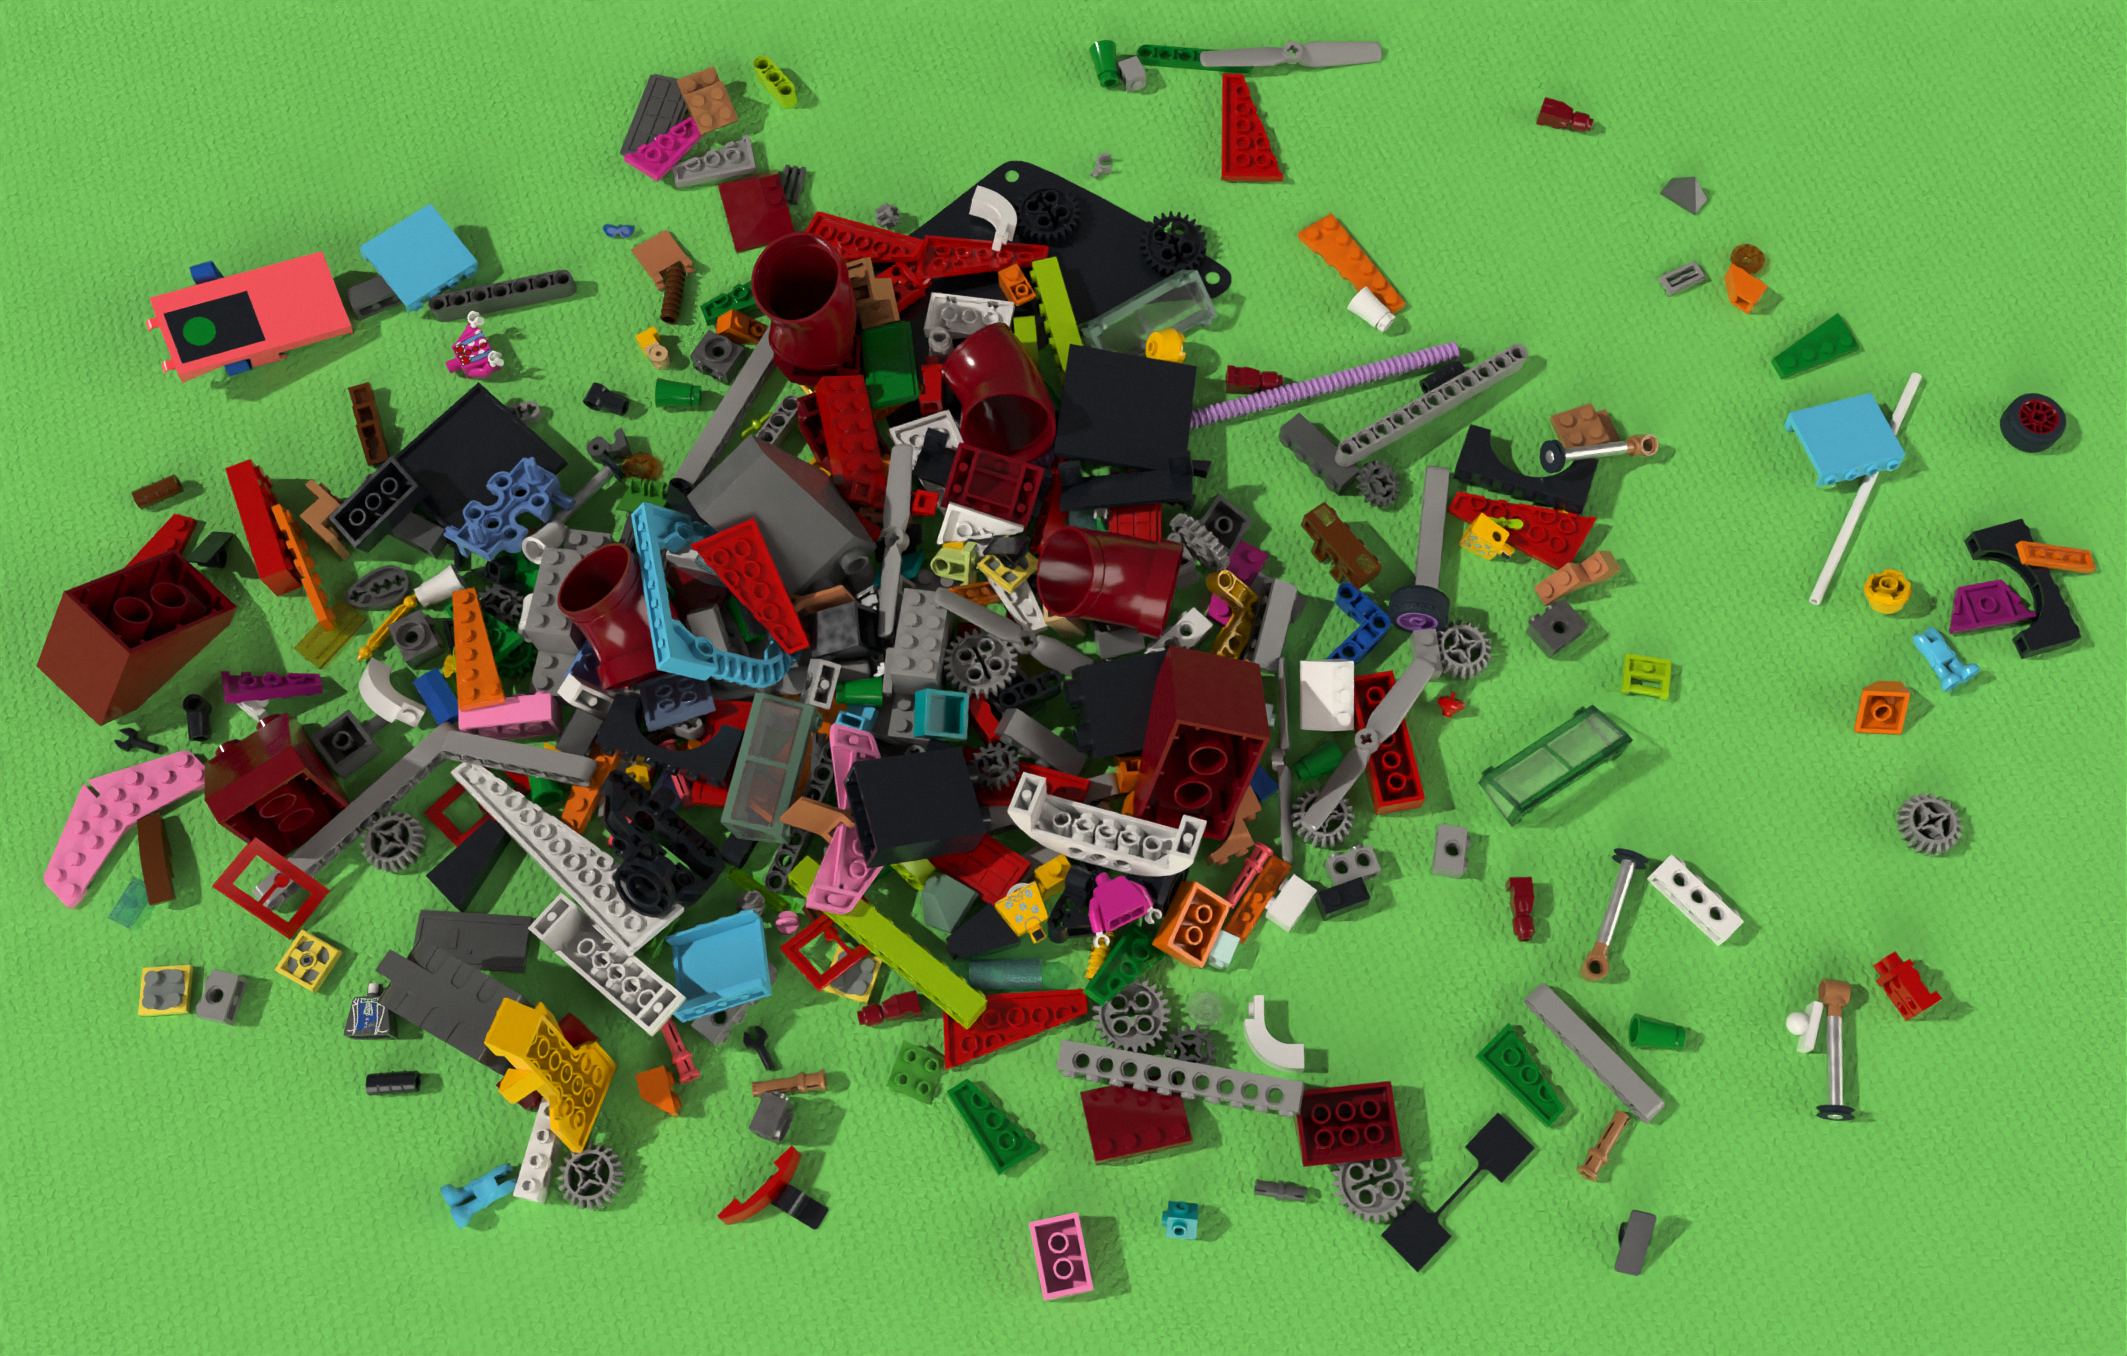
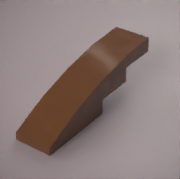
(369, 423)
(155, 859)

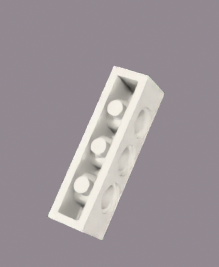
(1188, 621)
(1682, 898)
(539, 1159)

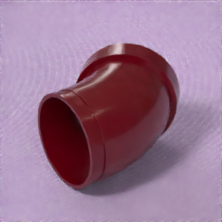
(808, 298)
(1001, 395)
(1109, 578)
(610, 609)

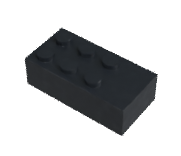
(379, 504)

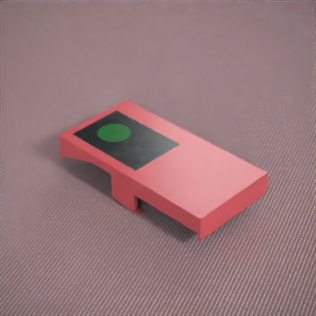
(249, 316)

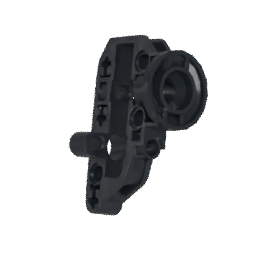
(646, 877)
(1079, 891)

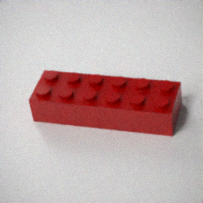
(849, 432)
(266, 540)
(1392, 767)

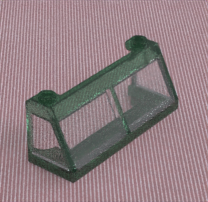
(1554, 763)

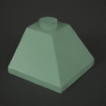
(945, 902)

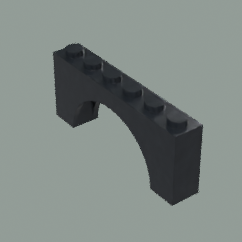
(1481, 467)
(2053, 625)
(710, 762)

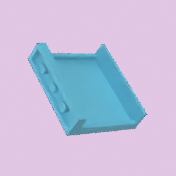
(420, 258)
(1846, 439)
(720, 964)

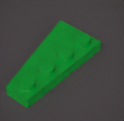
(1819, 346)
(1124, 965)
(1512, 1066)

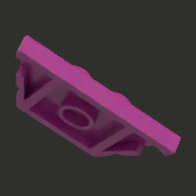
(1986, 606)

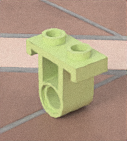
(959, 563)

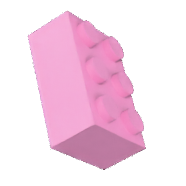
(1061, 1256)

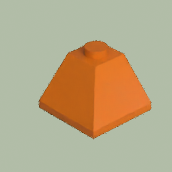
(1882, 708)

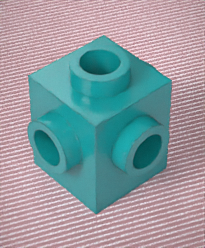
(1181, 1220)

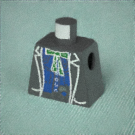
(370, 1019)

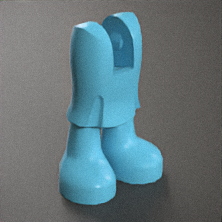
(1938, 654)
(485, 1190)

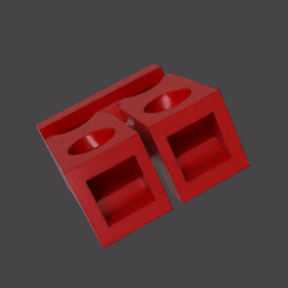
(904, 282)
(934, 398)
(983, 720)
(1904, 986)

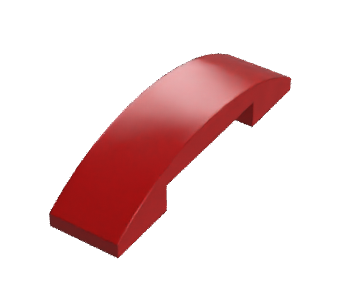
(873, 495)
(787, 1165)

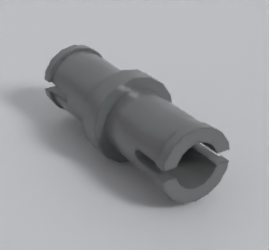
(1280, 1190)

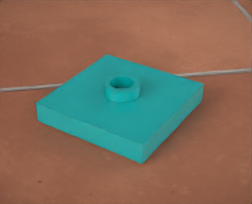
(909, 566)

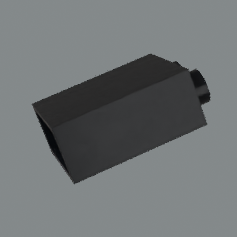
(1113, 703)
(916, 806)

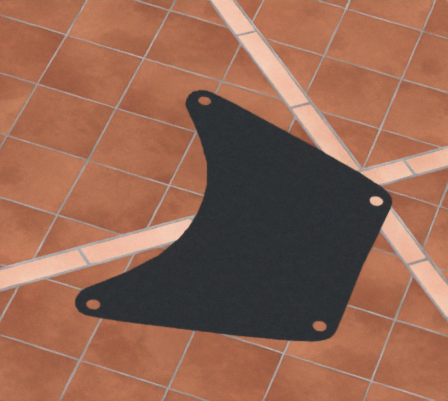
(1097, 265)

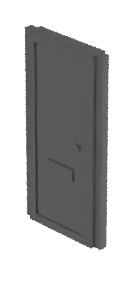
(656, 113)
(479, 939)

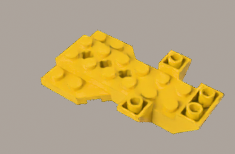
(544, 1061)

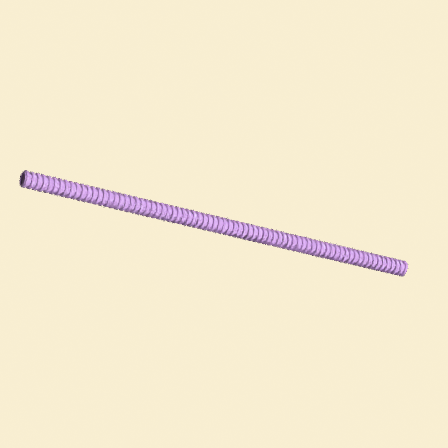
(1309, 388)

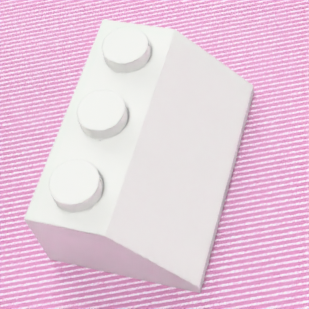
(1327, 695)

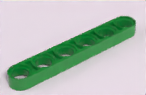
(1176, 62)

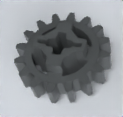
(1378, 484)
(509, 606)
(995, 766)
(1197, 1043)

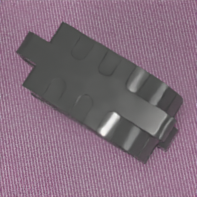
(446, 999)

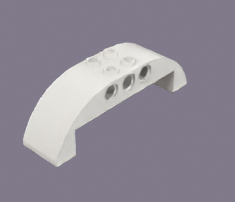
(1103, 835)
(605, 966)

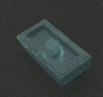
(130, 904)

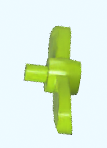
(756, 426)
(1515, 524)

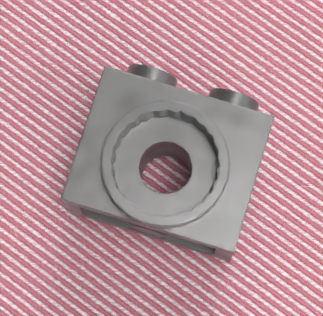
(720, 368)
(1556, 616)
(428, 643)
(772, 1117)

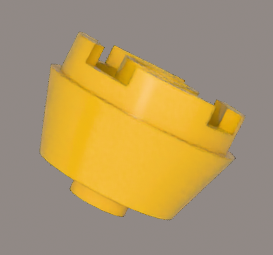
(1166, 345)
(1887, 591)

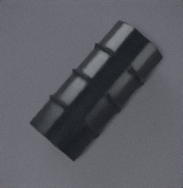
(1441, 376)
(393, 1083)

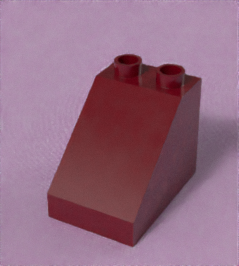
(131, 633)
(1201, 740)
(273, 786)

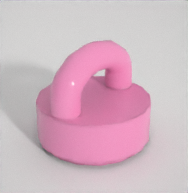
(787, 923)

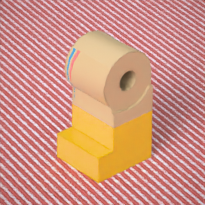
(649, 344)

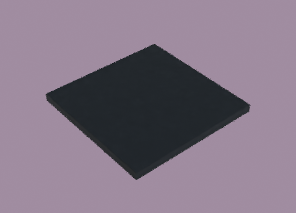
(1123, 409)
(469, 447)

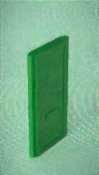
(890, 365)

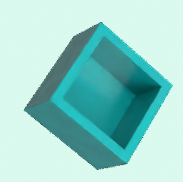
(941, 715)

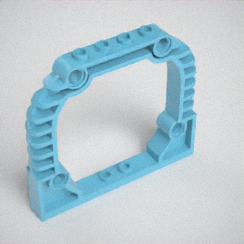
(673, 645)

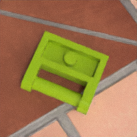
(1646, 669)

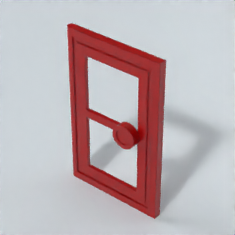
(435, 811)
(289, 871)
(822, 924)

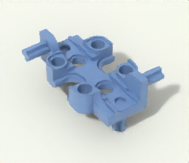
(541, 488)

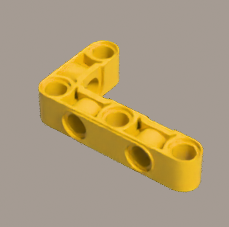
(1240, 599)

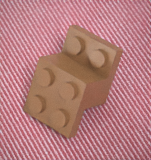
(707, 100)
(873, 296)
(1583, 427)
(317, 518)

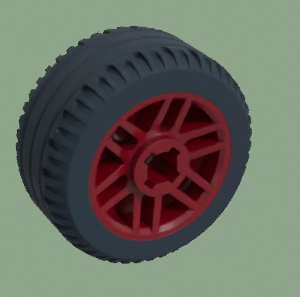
(2033, 422)

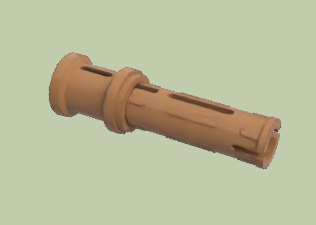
(801, 1083)
(1599, 1154)

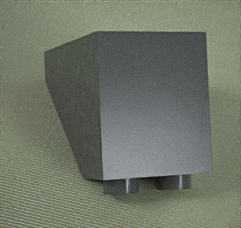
(798, 511)

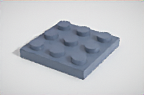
(674, 699)

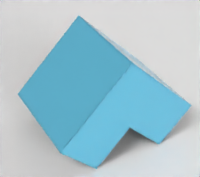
(858, 717)

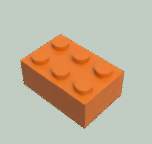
(1192, 924)

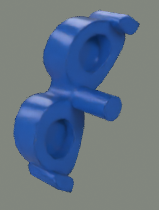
(624, 230)

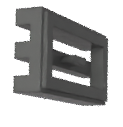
(795, 170)

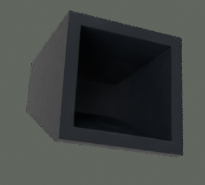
(844, 632)
(981, 936)

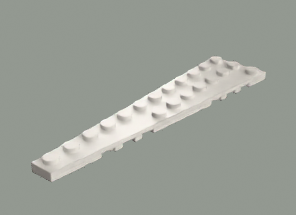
(1021, 602)
(566, 857)

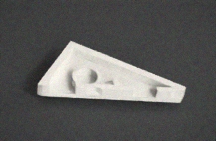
(966, 523)

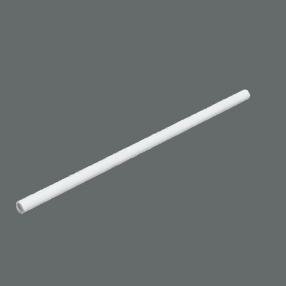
(1861, 498)

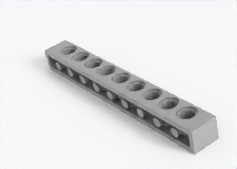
(1072, 1051)

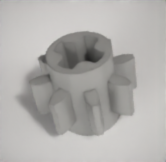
(887, 216)
(751, 900)

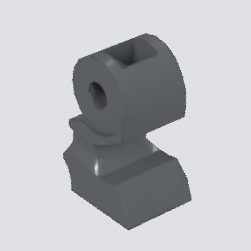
(599, 446)

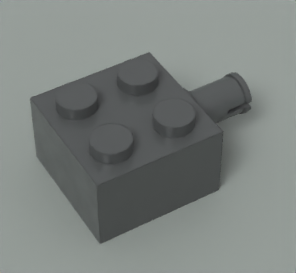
(348, 742)

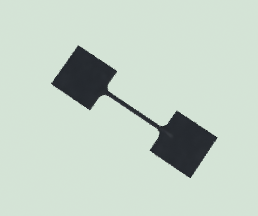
(1417, 1232)

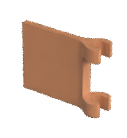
(658, 255)
(822, 600)
(817, 817)

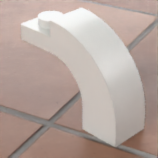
(996, 210)
(384, 699)
(1269, 1050)

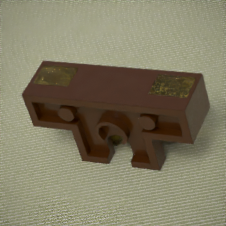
(1337, 541)

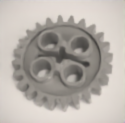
(1200, 542)
(961, 671)
(1133, 1037)
(1380, 1203)

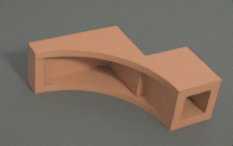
(1577, 575)
(1238, 837)

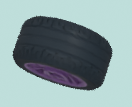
(1418, 608)

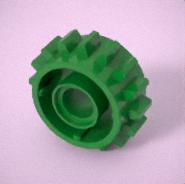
(521, 663)

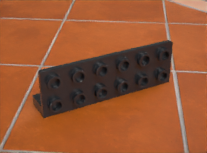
(937, 460)
(1126, 488)

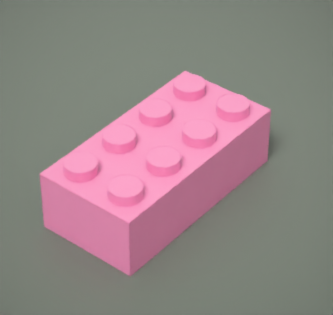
(516, 718)

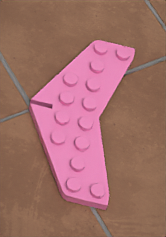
(101, 821)
(843, 871)

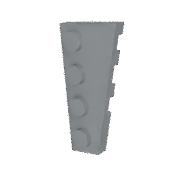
(724, 163)

